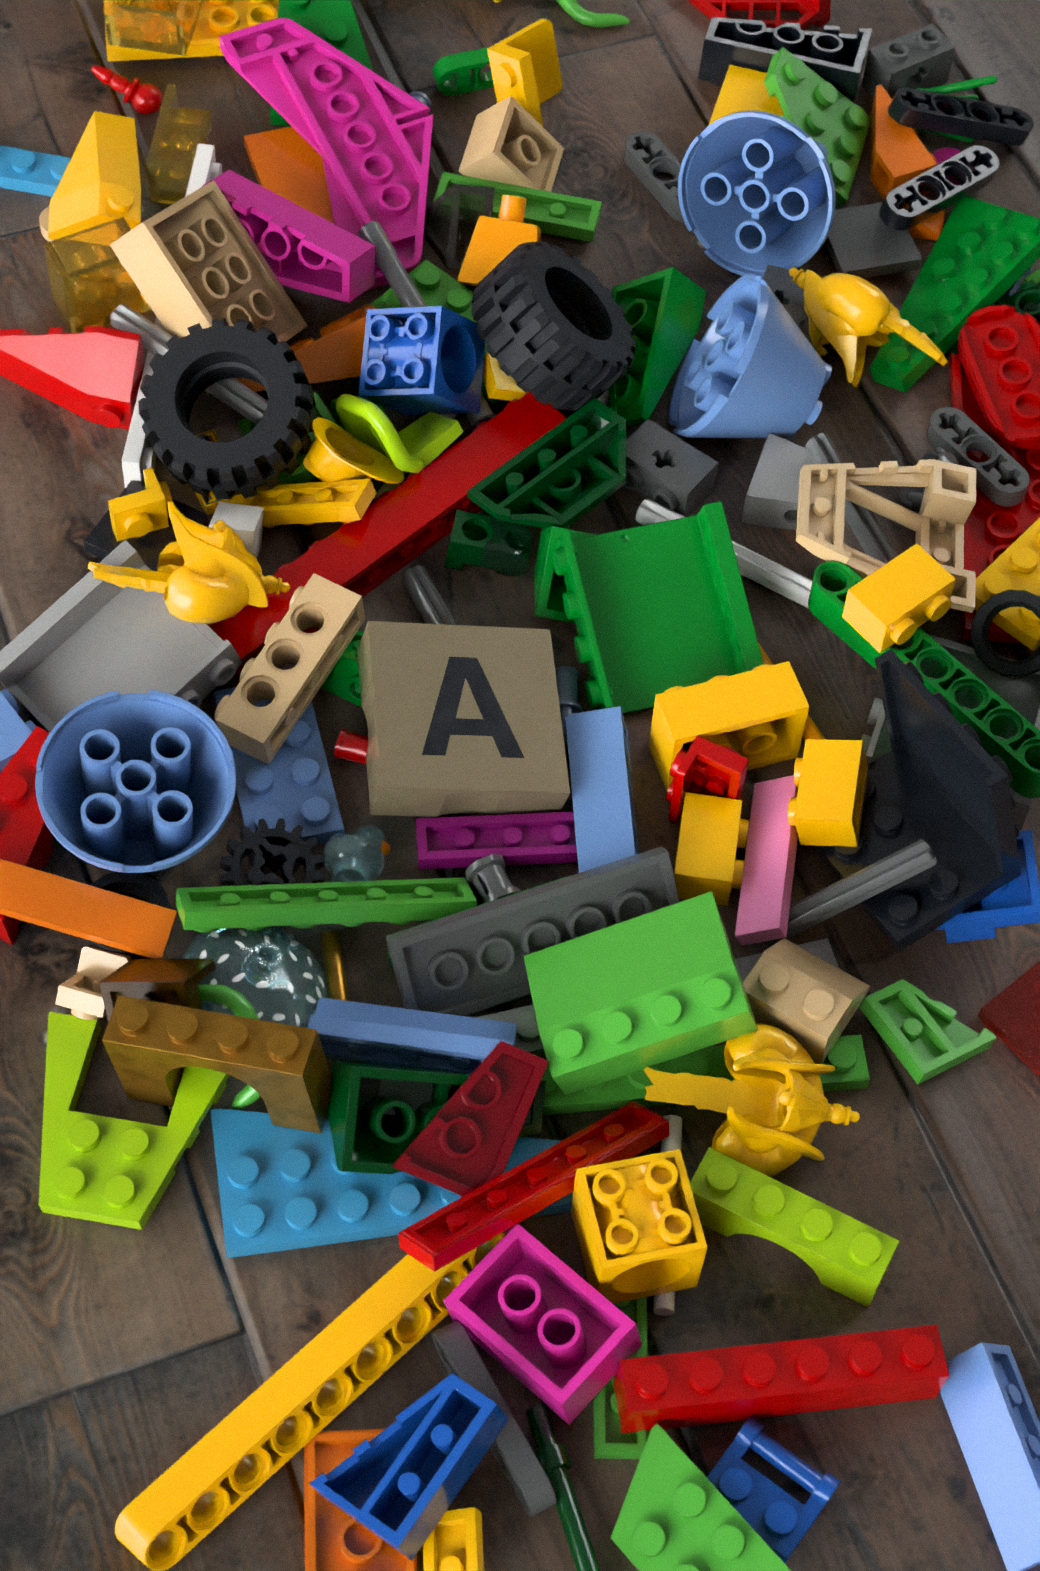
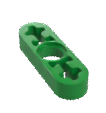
(462, 80)

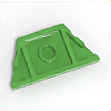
(681, 1519)

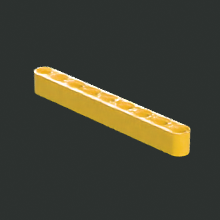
(289, 1410)

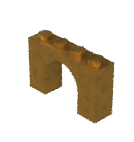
(280, 1061)

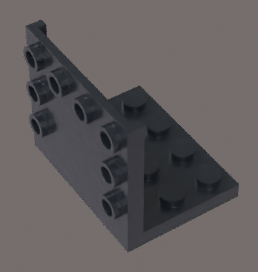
(934, 789)

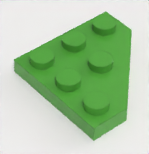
(822, 114)

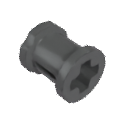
(490, 878)

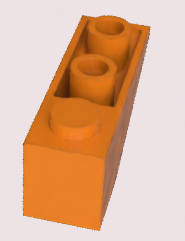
(894, 149)

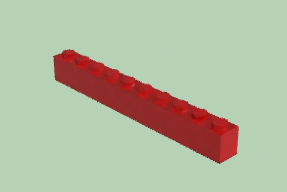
(398, 523)

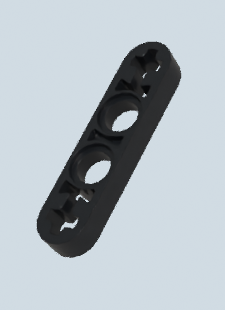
(960, 116)
(934, 181)

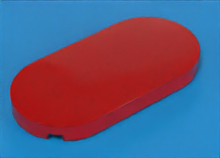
(1003, 369)

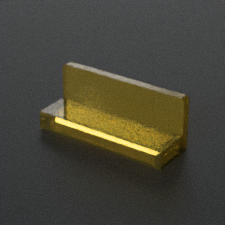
(175, 148)

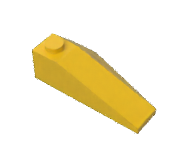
(100, 179)

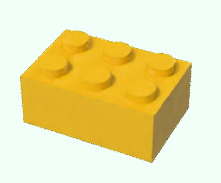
(751, 712)

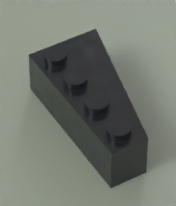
(750, 45)

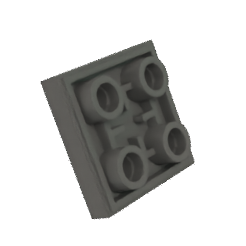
(867, 246)

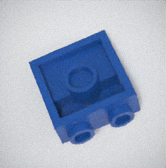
(1008, 906)

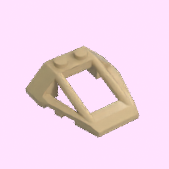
(938, 526)

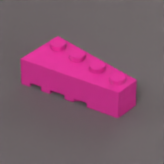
(298, 244)

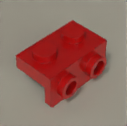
(705, 771)

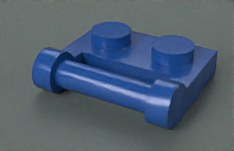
(763, 1504)

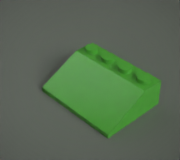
(637, 994)

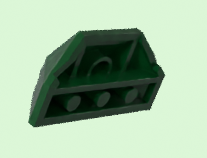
(560, 472)

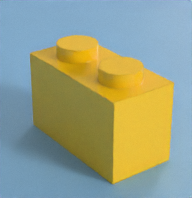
(899, 598)
(829, 793)
(708, 847)

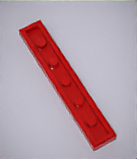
(529, 1186)

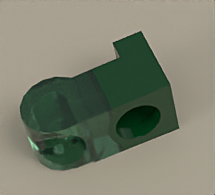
(489, 544)

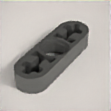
(646, 166)
(974, 438)

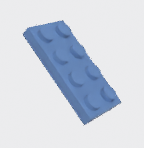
(292, 786)

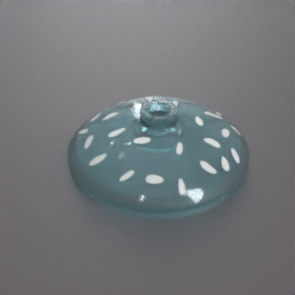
(267, 968)

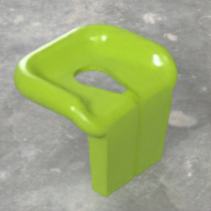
(408, 449)

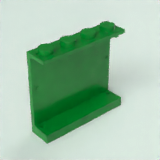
(656, 608)

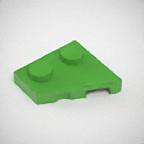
(922, 1030)

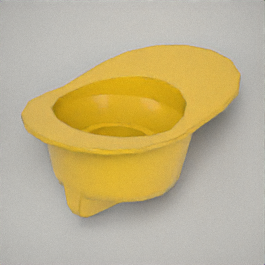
(340, 456)

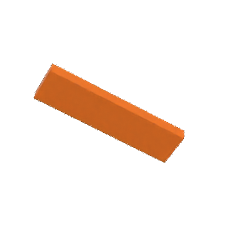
(85, 910)

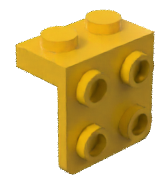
(527, 67)

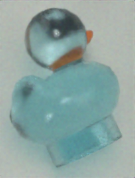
(356, 855)

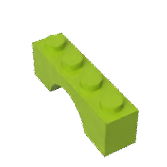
(837, 1247)

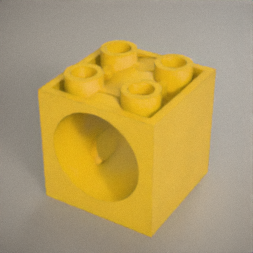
(638, 1226)

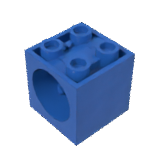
(422, 361)

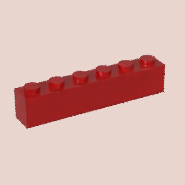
(779, 1378)

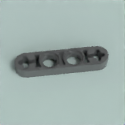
(510, 1445)

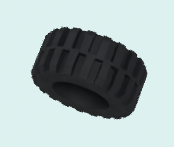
(553, 326)
(198, 363)

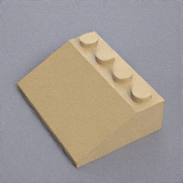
(203, 266)

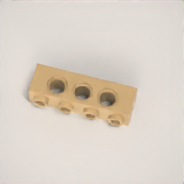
(265, 728)

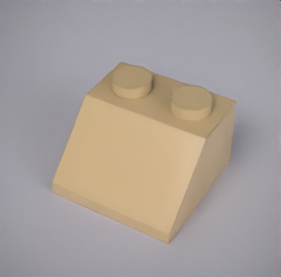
(511, 148)
(803, 996)

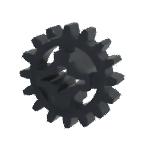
(262, 853)

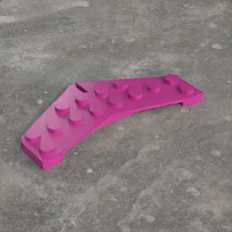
(361, 125)

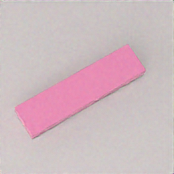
(768, 864)

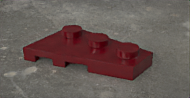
(478, 1125)

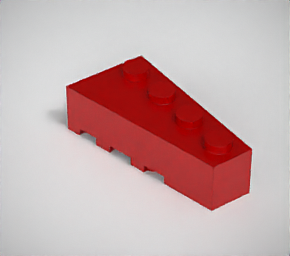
(22, 829)

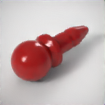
(144, 97)

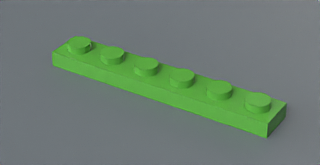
(321, 903)

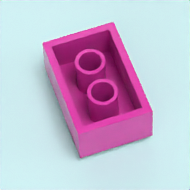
(543, 1323)

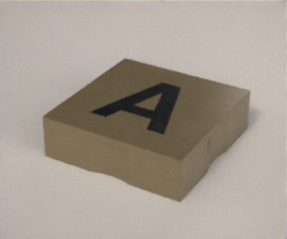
(461, 720)

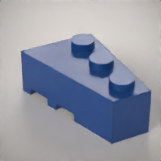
(416, 1465)

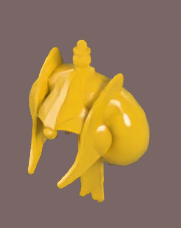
(854, 315)
(201, 574)
(769, 1106)

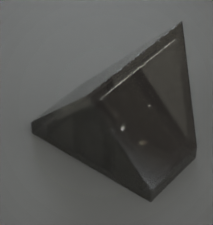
(453, 218)

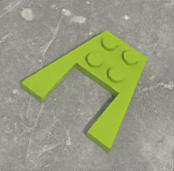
(103, 1164)

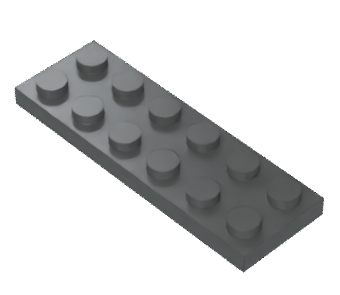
(478, 954)

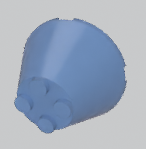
(757, 192)
(748, 371)
(135, 781)

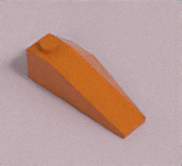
(334, 354)

